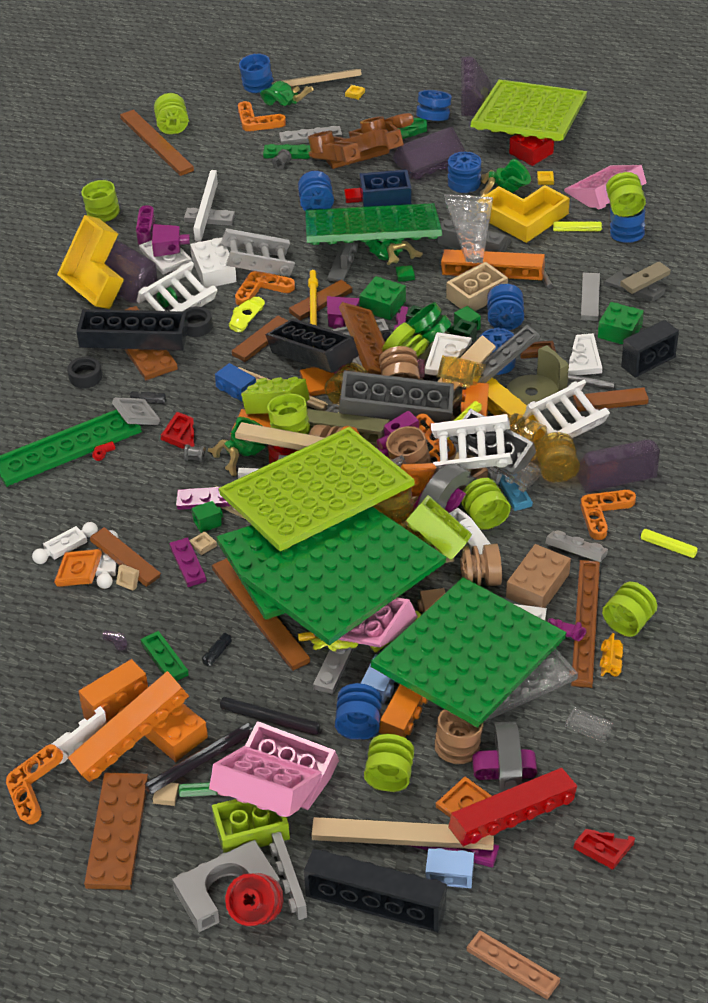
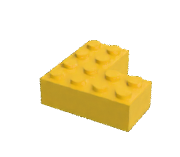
(527, 216)
(85, 263)

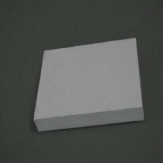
(136, 411)

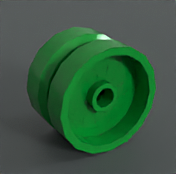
(429, 322)

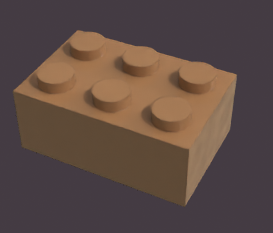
(538, 577)

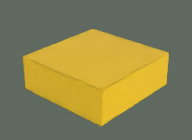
(355, 92)
(545, 178)

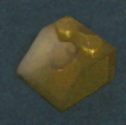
(460, 370)

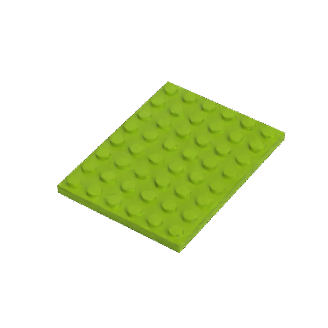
(529, 110)
(315, 488)

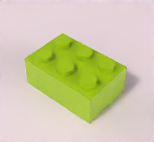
(263, 391)
(439, 527)
(244, 822)

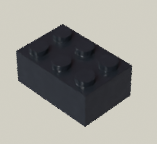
(649, 348)

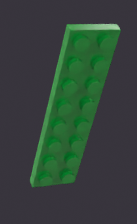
(64, 446)

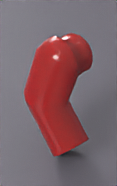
(101, 450)

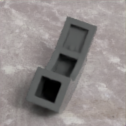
(445, 483)
(509, 755)

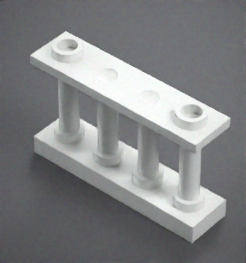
(204, 297)
(582, 423)
(470, 426)

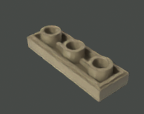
(645, 277)

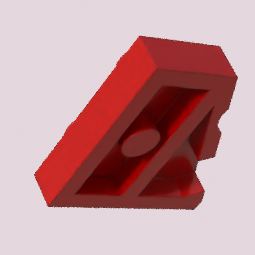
(179, 431)
(603, 847)

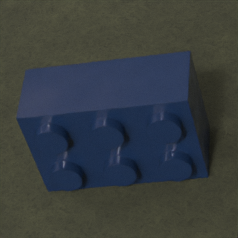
(385, 188)

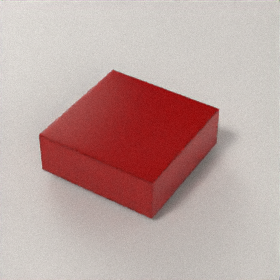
(353, 195)

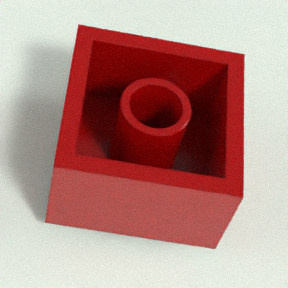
(530, 148)

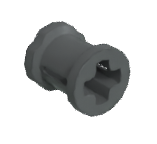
(280, 160)
(194, 453)

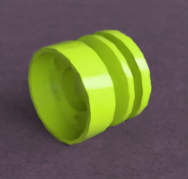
(171, 113)
(625, 194)
(101, 200)
(403, 337)
(289, 413)
(485, 503)
(629, 609)
(389, 763)

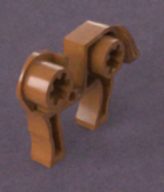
(372, 133)

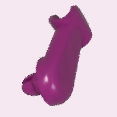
(576, 631)

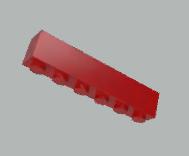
(512, 807)

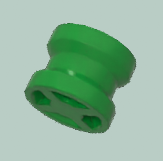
(162, 301)

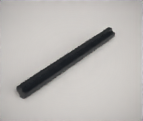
(198, 758)

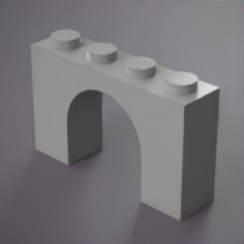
(193, 885)

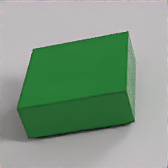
(405, 273)

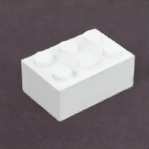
(210, 263)

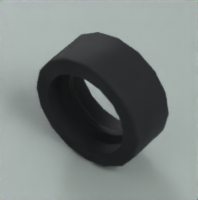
(202, 328)
(87, 380)

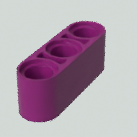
(145, 224)
(486, 764)

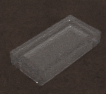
(589, 724)

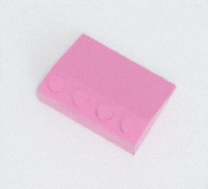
(592, 189)
(384, 624)
(297, 750)
(264, 780)

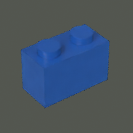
(233, 381)

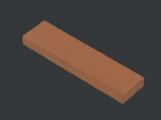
(513, 964)

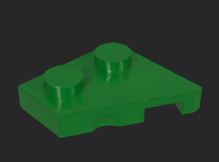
(418, 126)

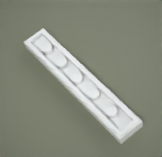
(205, 205)

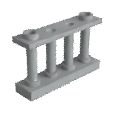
(258, 243)

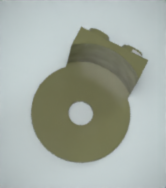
(550, 377)

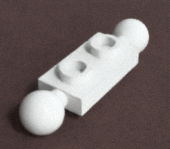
(64, 543)
(106, 568)

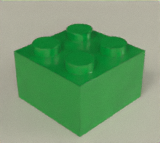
(383, 297)
(619, 322)

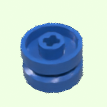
(433, 105)

